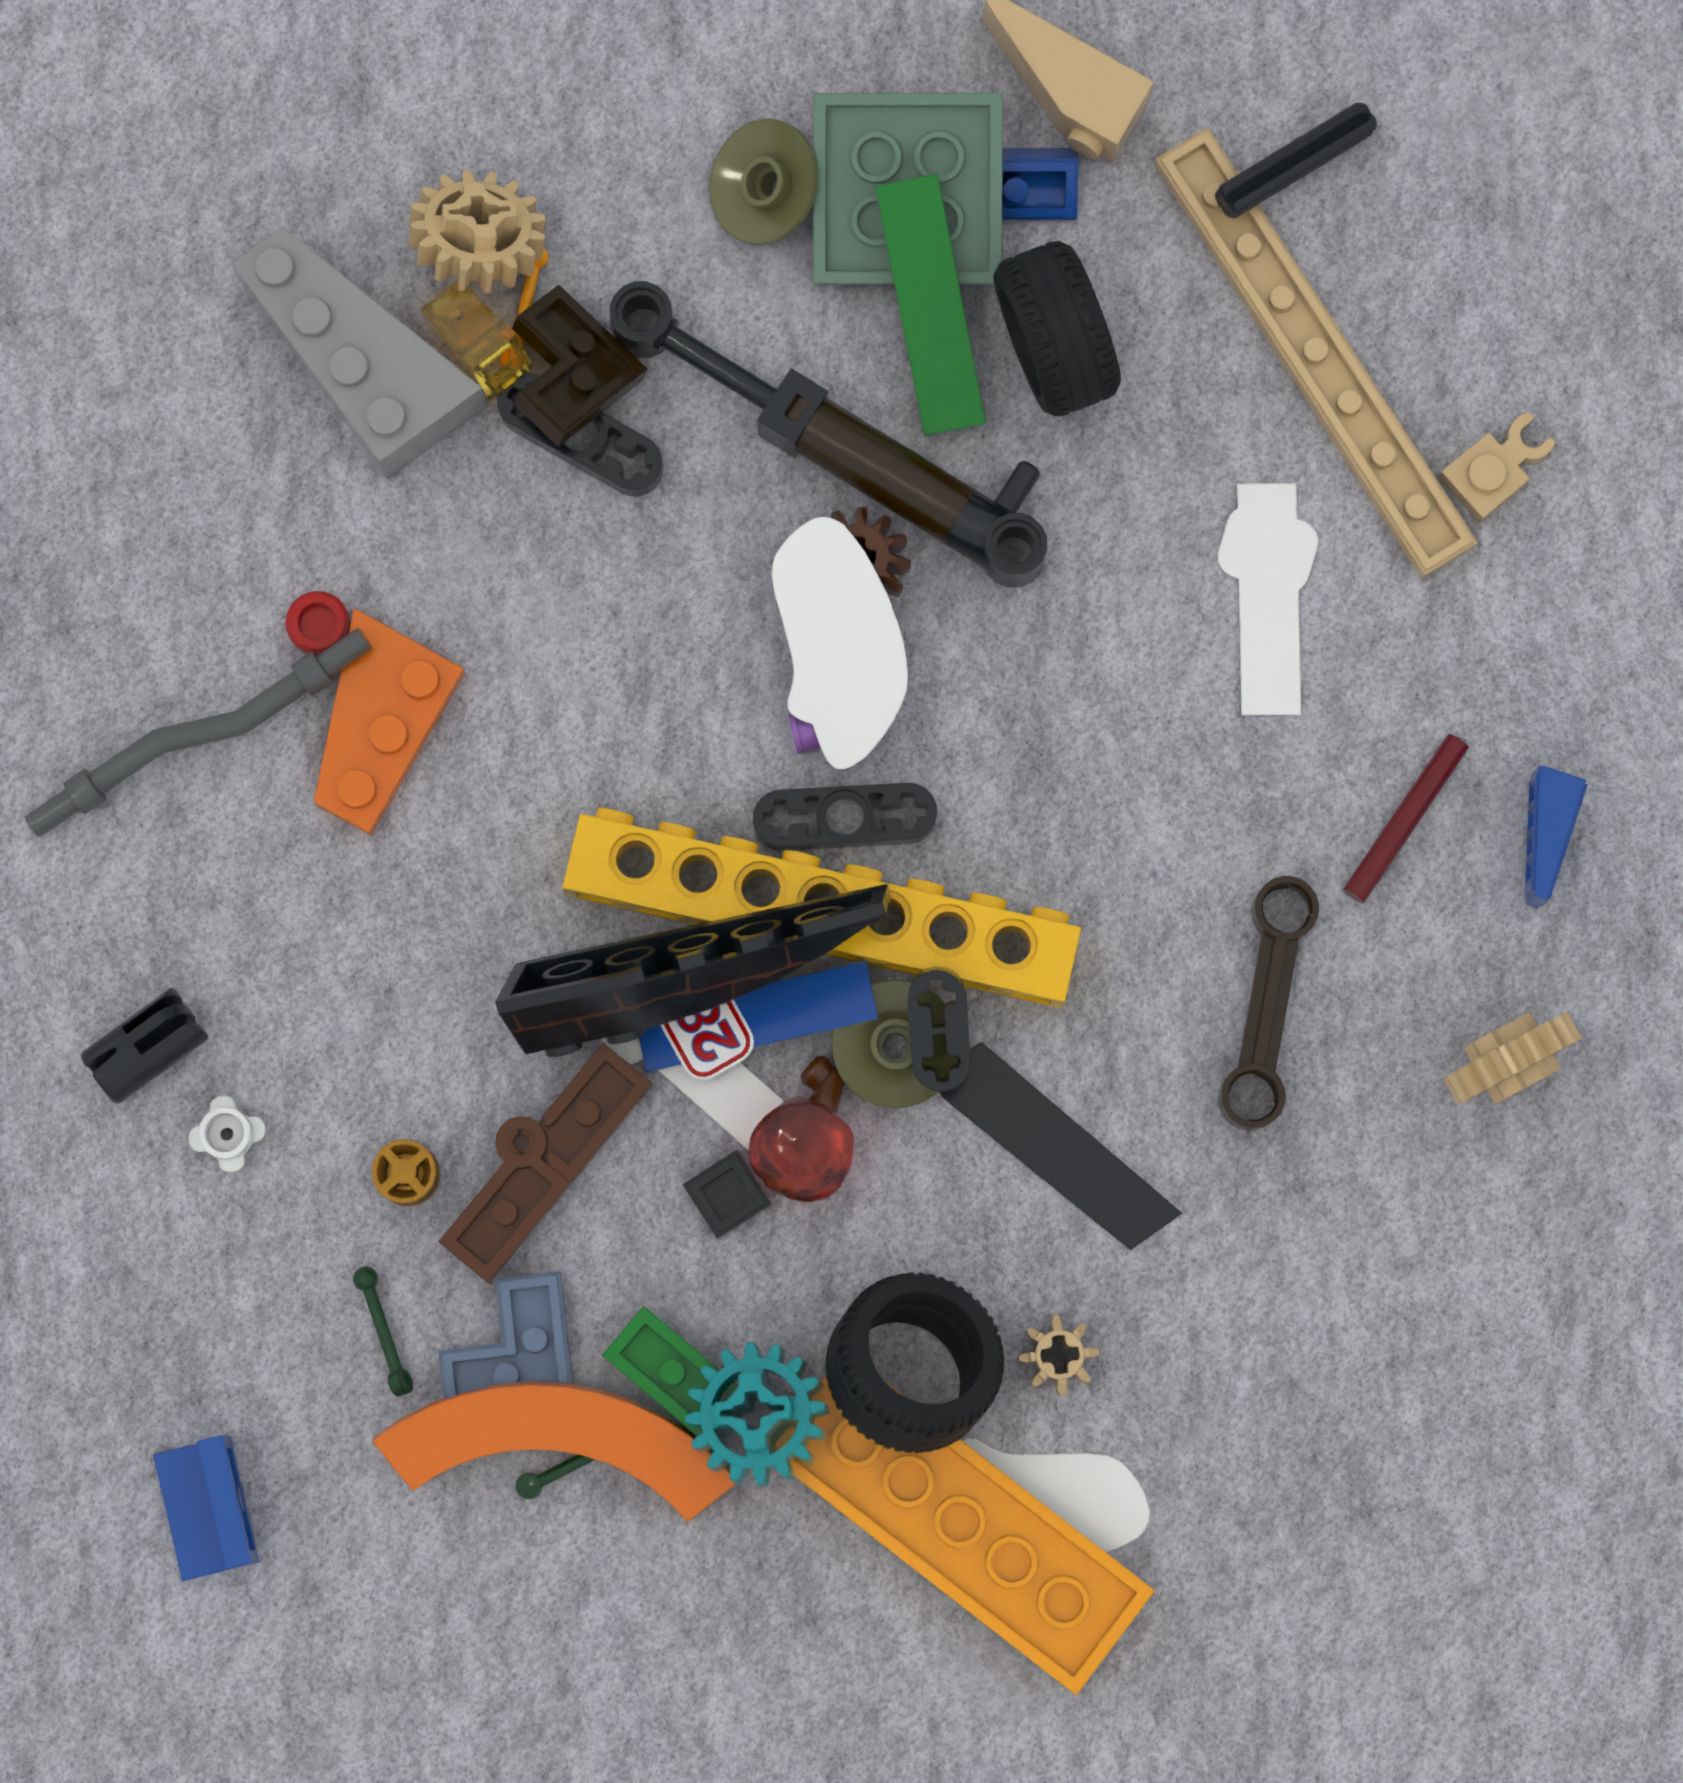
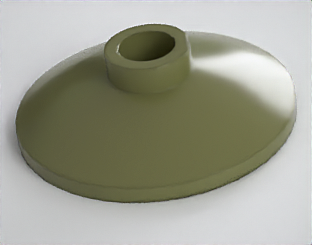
(745, 176)
(866, 1066)

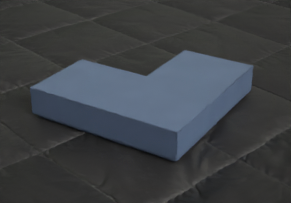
(532, 1339)

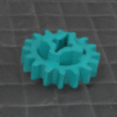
(761, 1442)

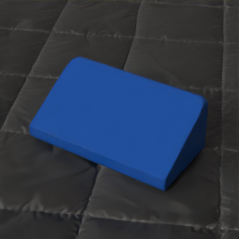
(1040, 184)

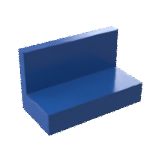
(206, 1508)

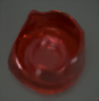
(801, 1150)

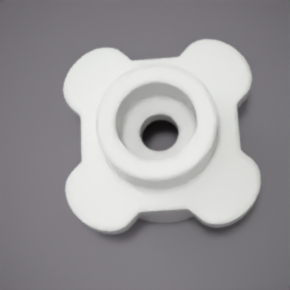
(225, 1115)

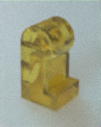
(476, 338)

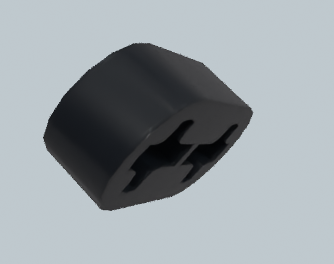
(923, 1030)

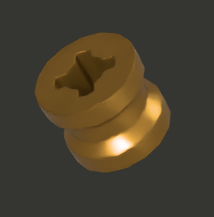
(390, 1171)

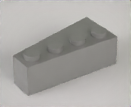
(366, 362)

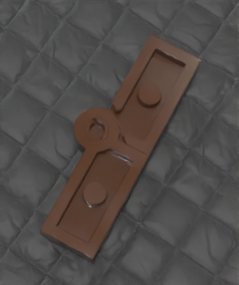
(544, 1161)

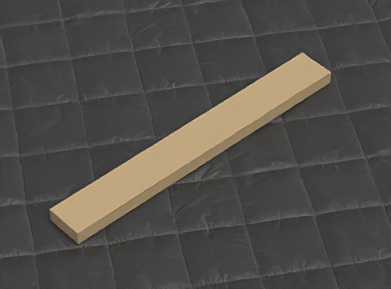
(1318, 359)

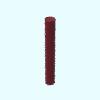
(1405, 818)

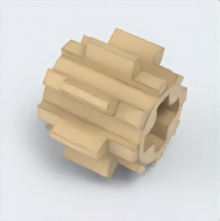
(1070, 1341)

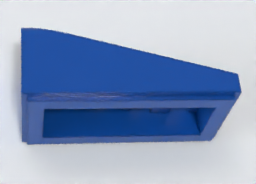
(1552, 814)

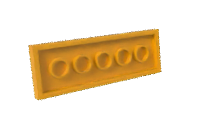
(979, 1543)

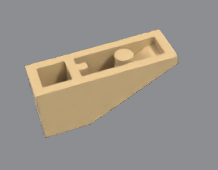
(1077, 86)

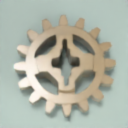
(476, 231)
(1512, 1058)

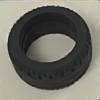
(1057, 328)
(949, 1316)

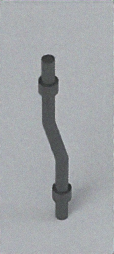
(88, 789)

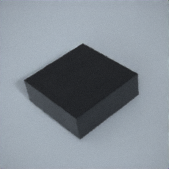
(727, 1194)

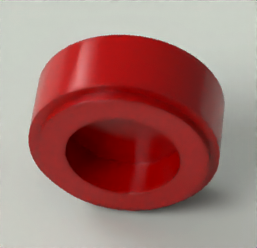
(317, 621)

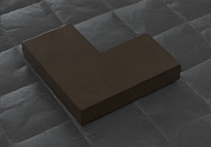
(586, 365)

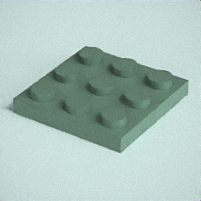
(896, 138)

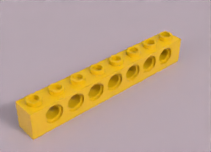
(596, 878)

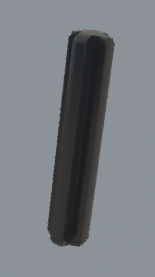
(1295, 160)

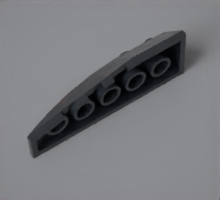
(672, 973)

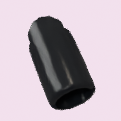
(144, 1046)

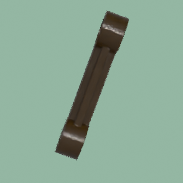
(1268, 1002)

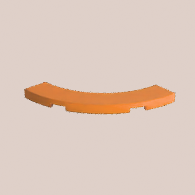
(554, 1419)

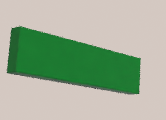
(930, 304)

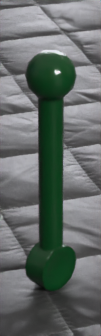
(399, 1378)
(530, 1485)

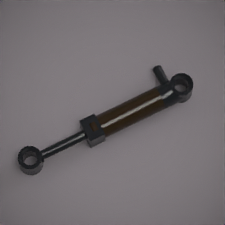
(807, 422)

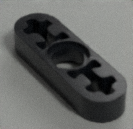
(613, 471)
(860, 794)

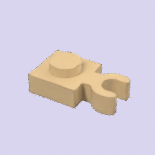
(1492, 472)

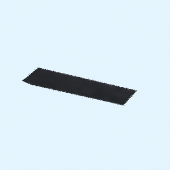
(1058, 1149)

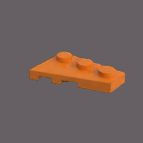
(381, 722)

